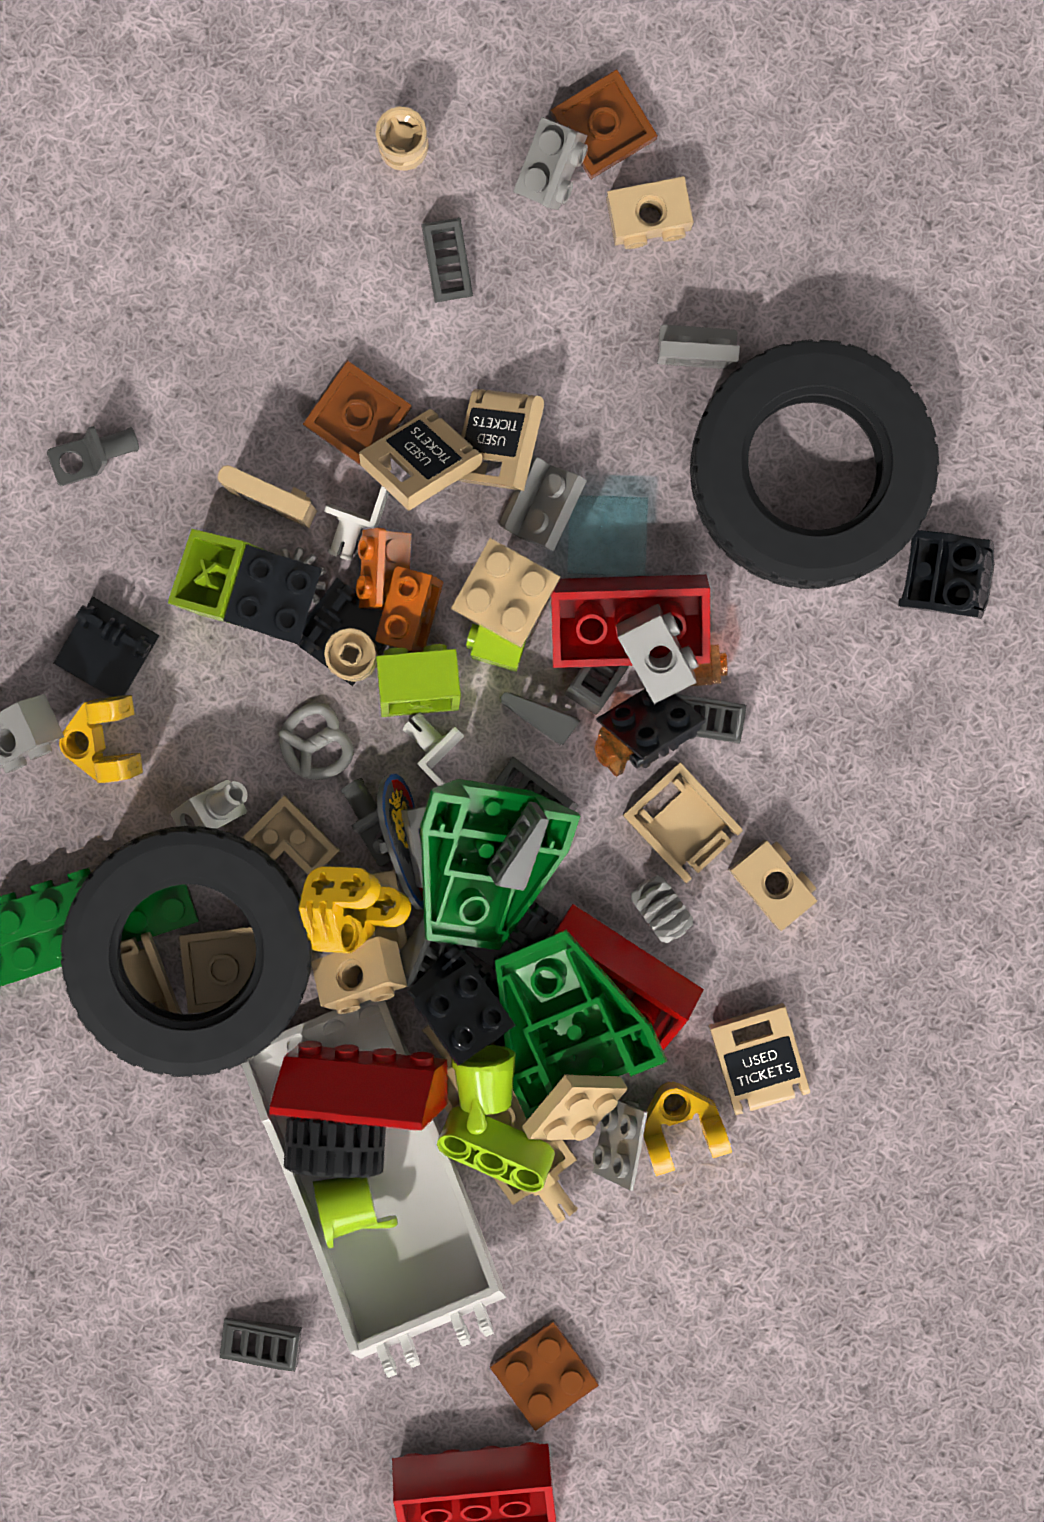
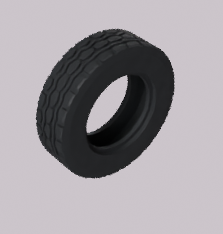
(862, 389)
(170, 1040)

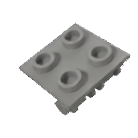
(620, 1144)

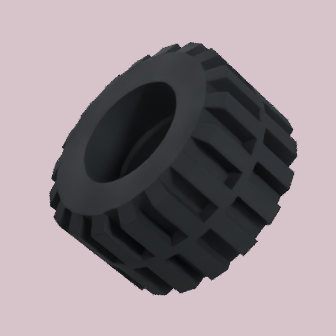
(333, 1148)

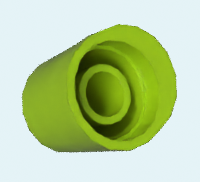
(485, 1084)
(347, 1207)

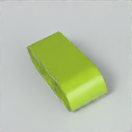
(497, 1151)

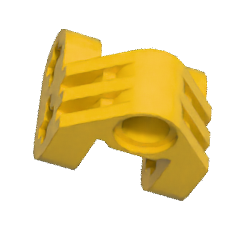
(88, 721)
(330, 914)
(693, 1104)

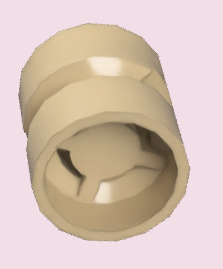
(402, 138)
(351, 655)

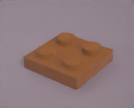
(611, 121)
(356, 412)
(544, 1375)

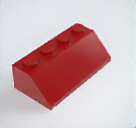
(590, 608)
(651, 985)
(361, 1086)
(475, 1485)

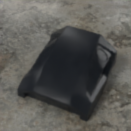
(941, 566)

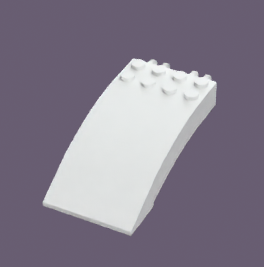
(400, 1277)

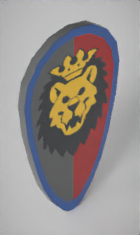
(391, 799)

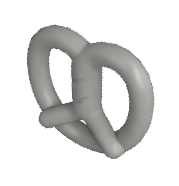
(314, 743)

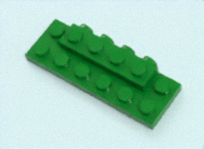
(35, 923)

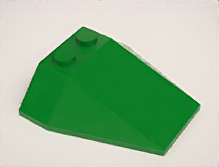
(459, 838)
(568, 1020)

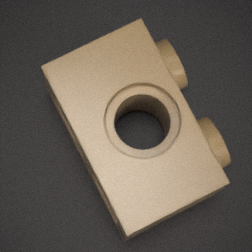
(665, 196)
(780, 907)
(338, 974)

